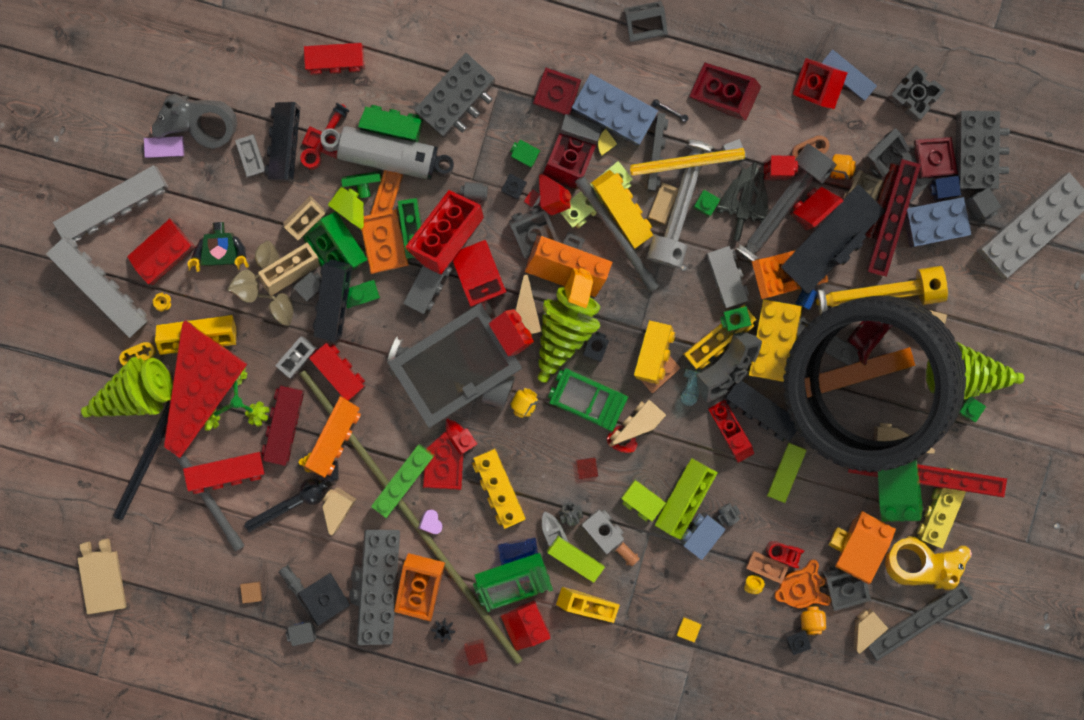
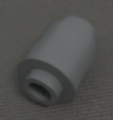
(474, 191)

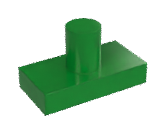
(361, 181)
(362, 294)

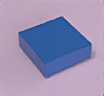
(806, 299)

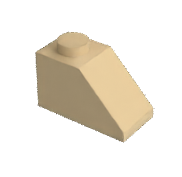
(867, 629)

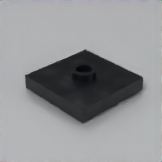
(323, 599)

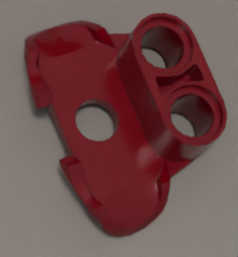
(866, 338)

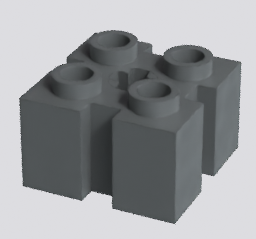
(928, 93)

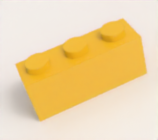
(654, 352)

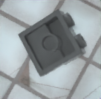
(529, 226)
(845, 589)

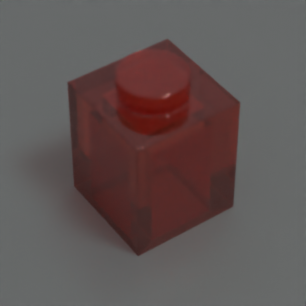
(476, 652)

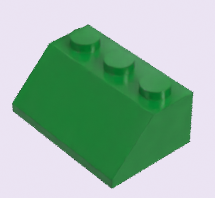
(391, 123)
(333, 241)

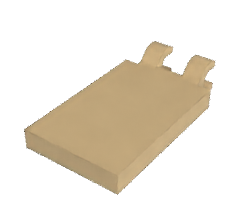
(101, 578)

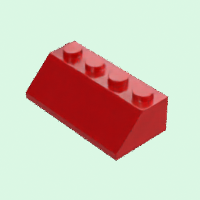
(445, 231)

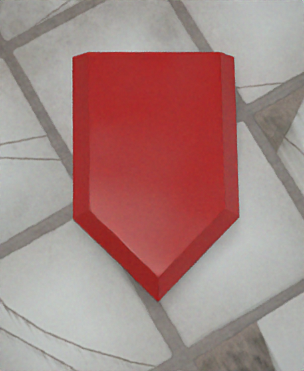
(445, 467)

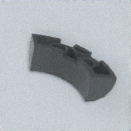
(730, 368)

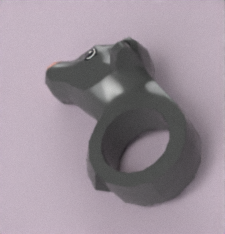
(182, 115)

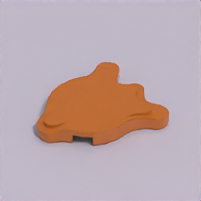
(802, 587)

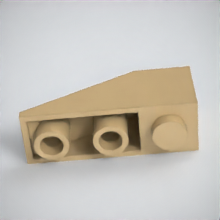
(644, 421)

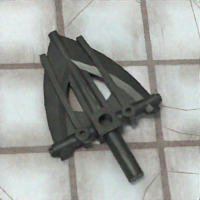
(752, 181)

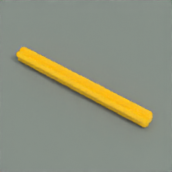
(687, 161)

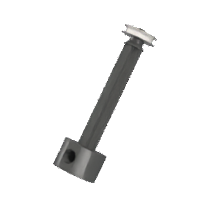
(813, 166)
(495, 397)

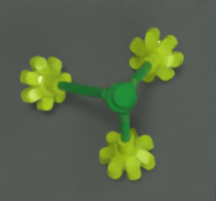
(255, 412)

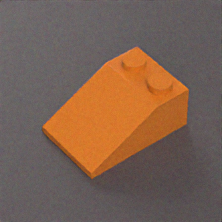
(865, 547)
(419, 586)

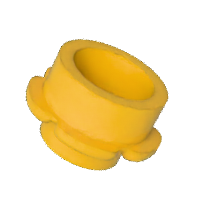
(157, 302)

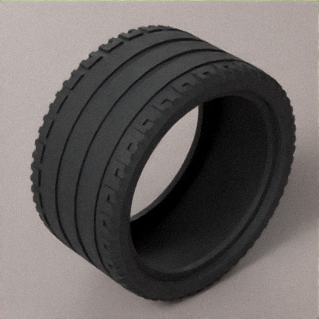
(822, 429)

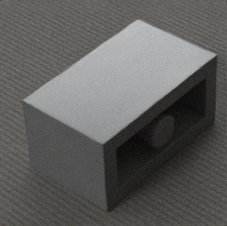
(983, 204)

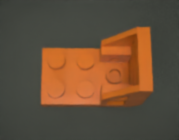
(772, 278)

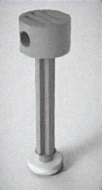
(667, 249)

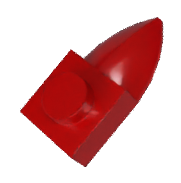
(460, 437)

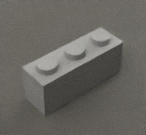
(727, 277)

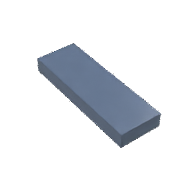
(855, 80)

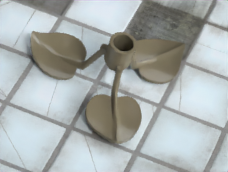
(246, 287)

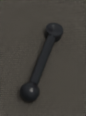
(684, 118)

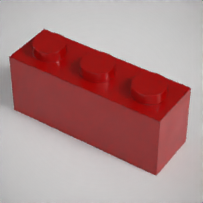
(334, 58)
(780, 167)
(338, 371)

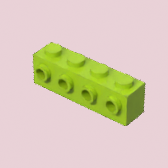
(686, 498)

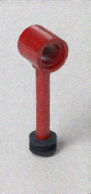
(340, 111)

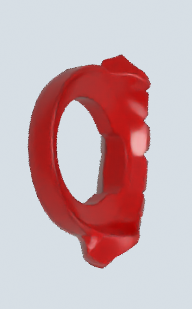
(629, 448)

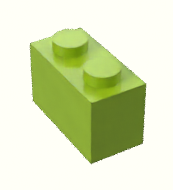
(642, 500)

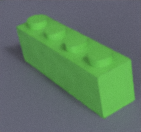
(402, 480)

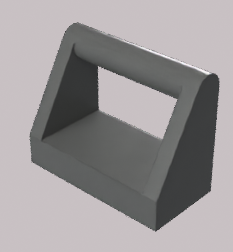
(642, 12)

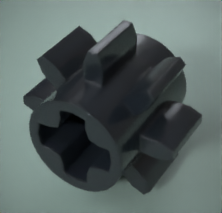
(439, 633)

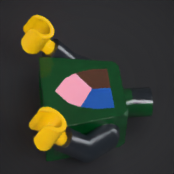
(218, 249)

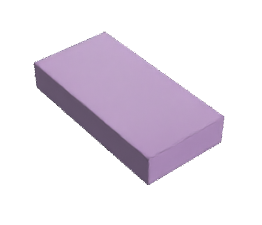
(164, 147)

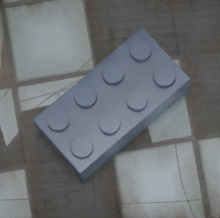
(614, 110)

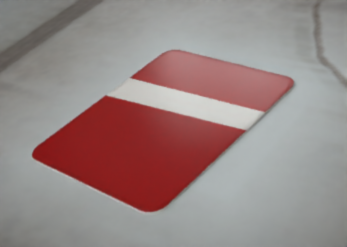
(533, 198)

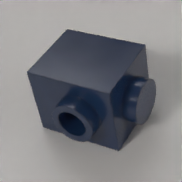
(945, 188)

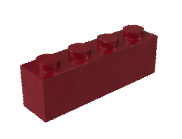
(283, 425)

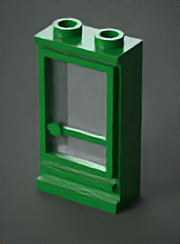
(587, 399)
(512, 582)

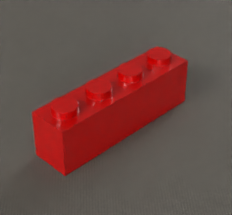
(224, 471)

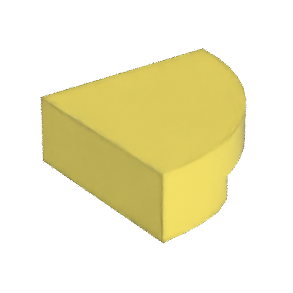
(605, 142)

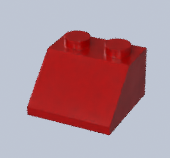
(820, 83)
(526, 626)

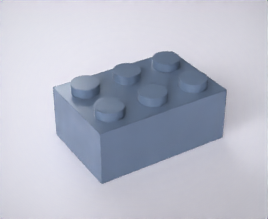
(937, 222)

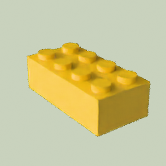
(778, 332)

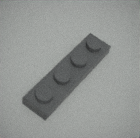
(658, 144)

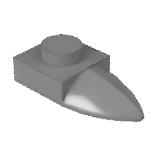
(552, 528)

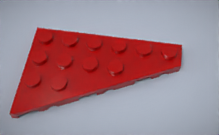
(200, 383)

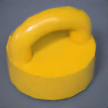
(754, 584)

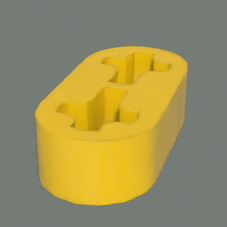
(135, 350)

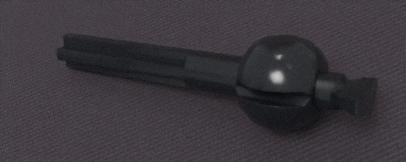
(310, 492)

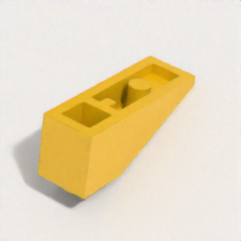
(587, 605)

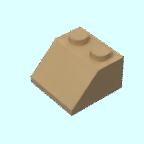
(336, 508)

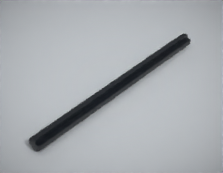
(143, 464)

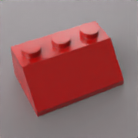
(160, 252)

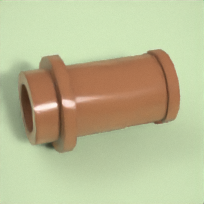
(627, 554)

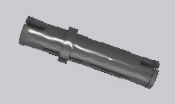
(292, 583)

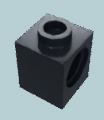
(514, 187)
(599, 354)
(797, 641)

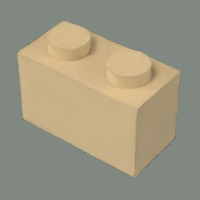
(303, 218)

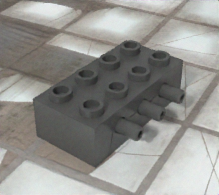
(456, 96)
(979, 149)

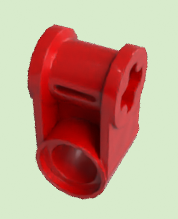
(788, 554)

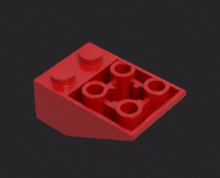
(478, 273)

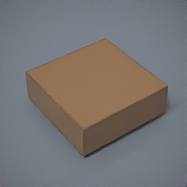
(251, 592)

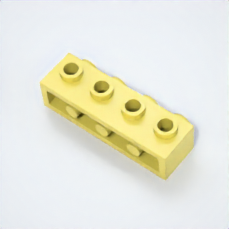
(940, 516)

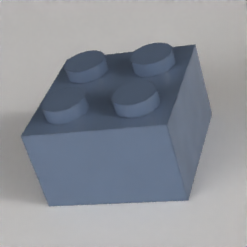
(702, 535)

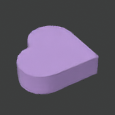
(430, 522)

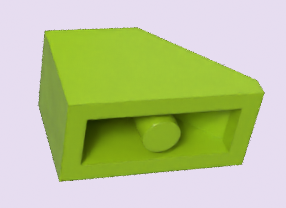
(348, 206)

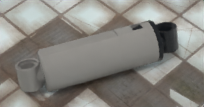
(387, 152)

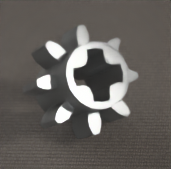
(570, 514)
(728, 514)

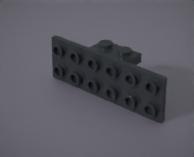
(833, 239)

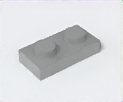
(250, 155)

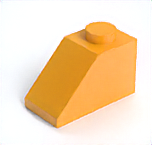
(579, 287)

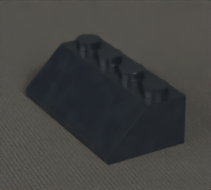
(284, 142)

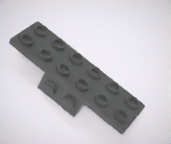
(376, 587)

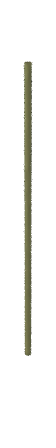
(415, 523)

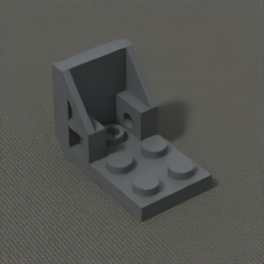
(891, 150)

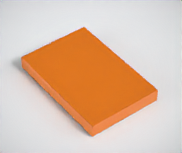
(384, 241)

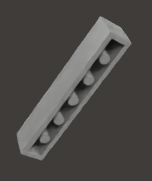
(112, 204)
(97, 286)

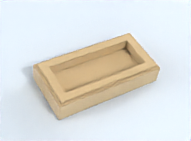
(663, 203)

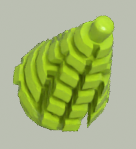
(563, 331)
(981, 374)
(134, 390)

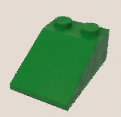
(900, 493)

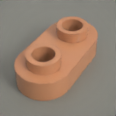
(812, 141)

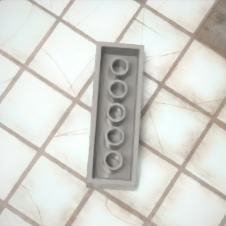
(1034, 226)

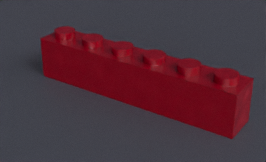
(893, 217)

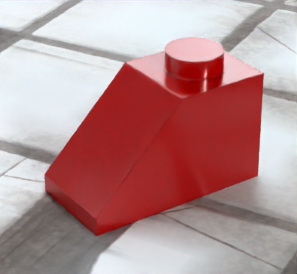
(553, 196)

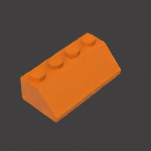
(556, 261)
(332, 437)

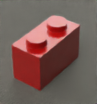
(511, 332)

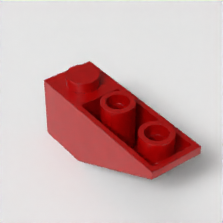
(731, 431)

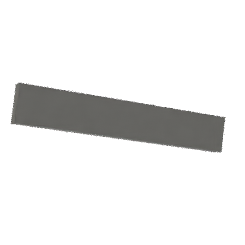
(919, 621)

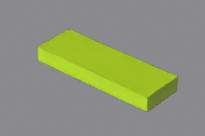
(786, 472)
(575, 559)

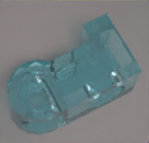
(691, 392)

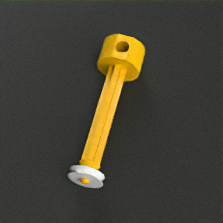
(901, 289)

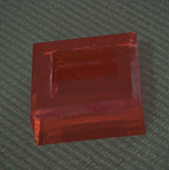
(587, 468)

